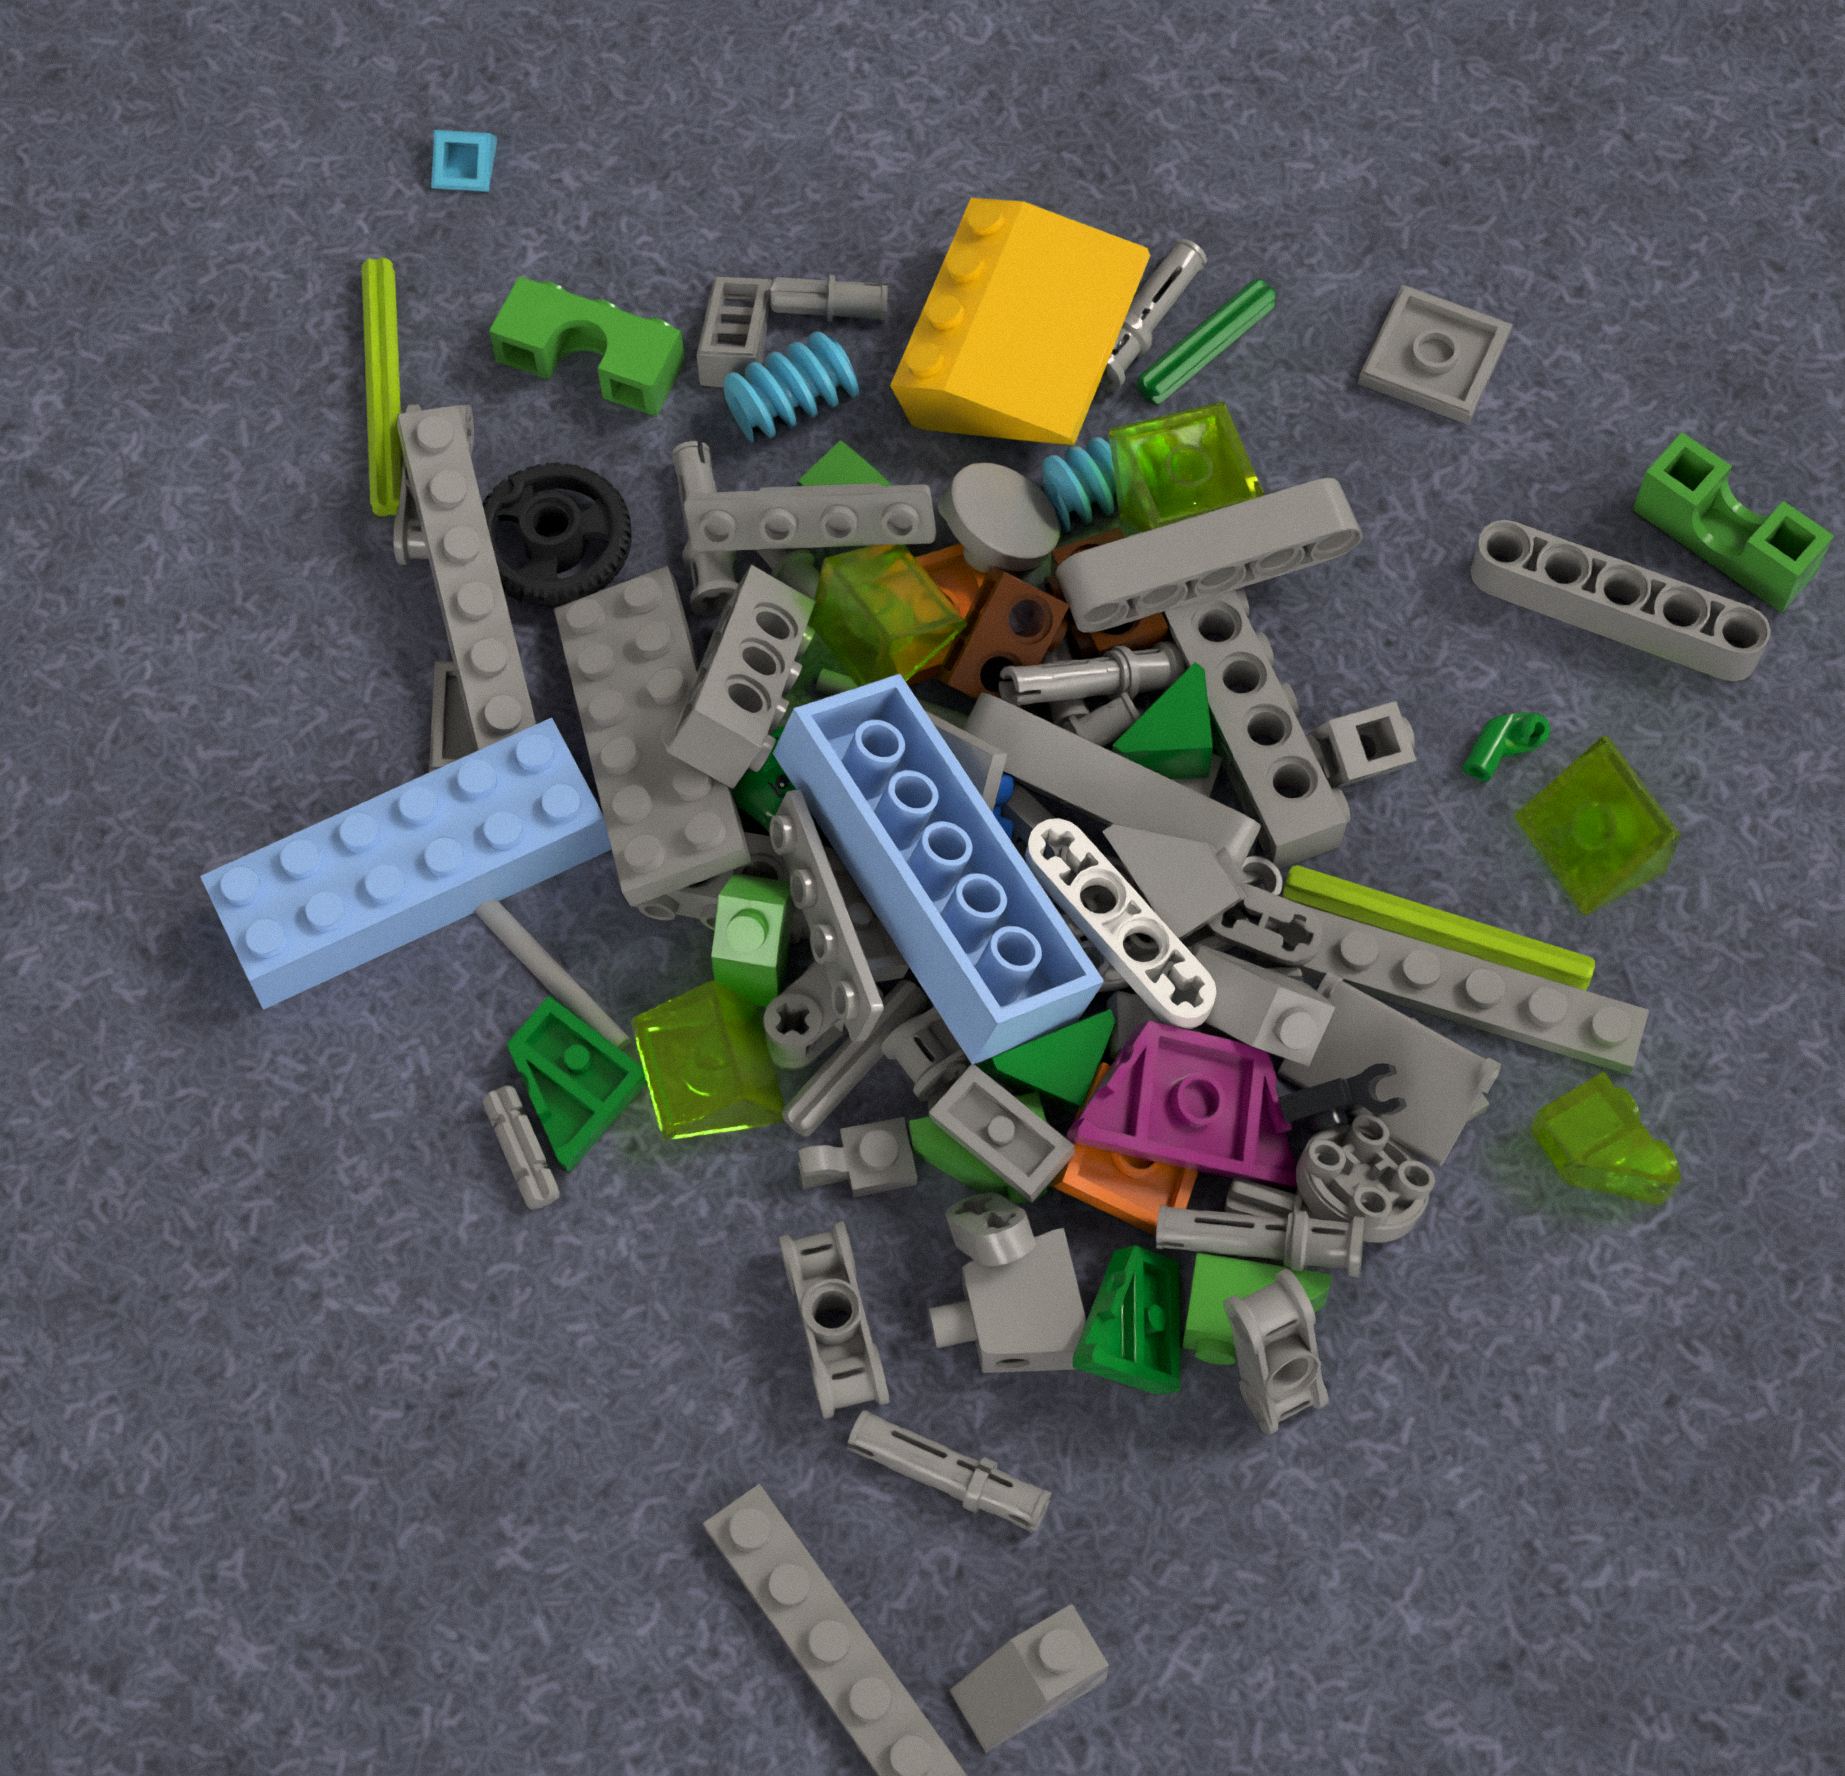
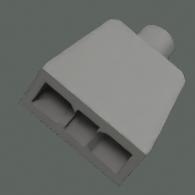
(1018, 1312)

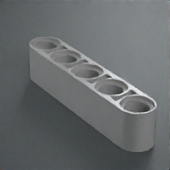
(1208, 555)
(1649, 597)
(1103, 782)

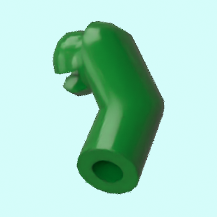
(1503, 738)

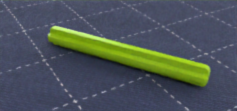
(382, 385)
(1437, 927)

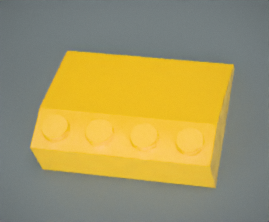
(1018, 325)

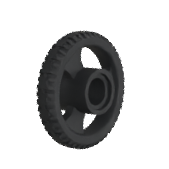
(554, 511)

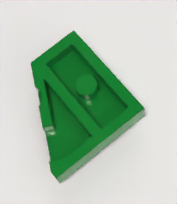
(573, 1078)
(1135, 1323)

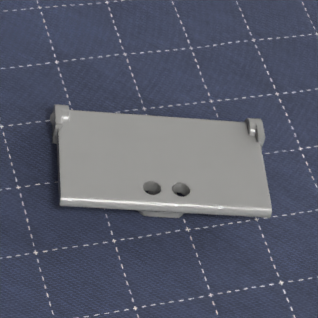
(1433, 1072)

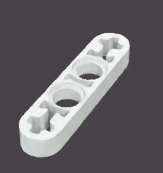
(1111, 928)

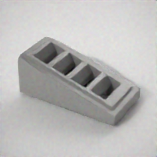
(717, 359)

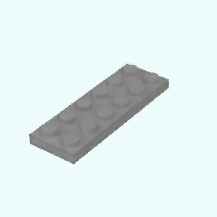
(630, 682)

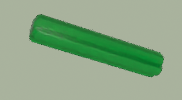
(1206, 341)

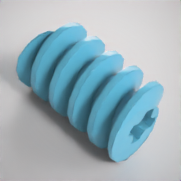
(789, 384)
(1080, 481)

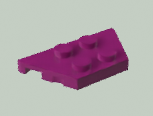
(1191, 1106)

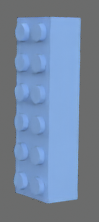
(407, 862)
(937, 868)

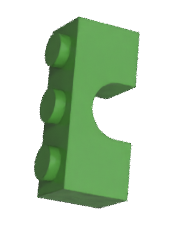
(546, 323)
(1692, 502)

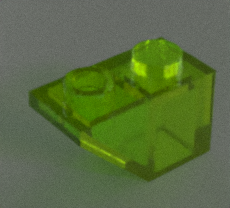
(1603, 1146)

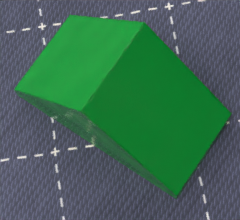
(1174, 731)
(1057, 1064)

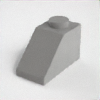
(1179, 876)
(1262, 1006)
(1030, 1678)

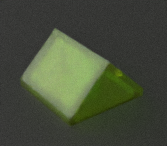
(1180, 467)
(881, 613)
(1600, 828)
(708, 1063)

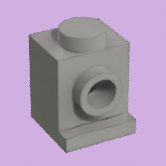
(1380, 729)

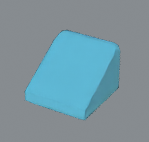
(462, 160)

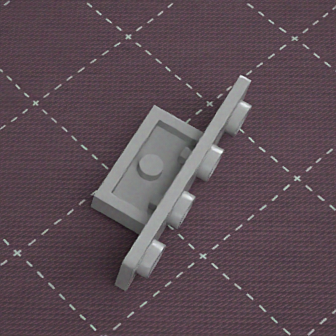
(811, 517)
(841, 922)

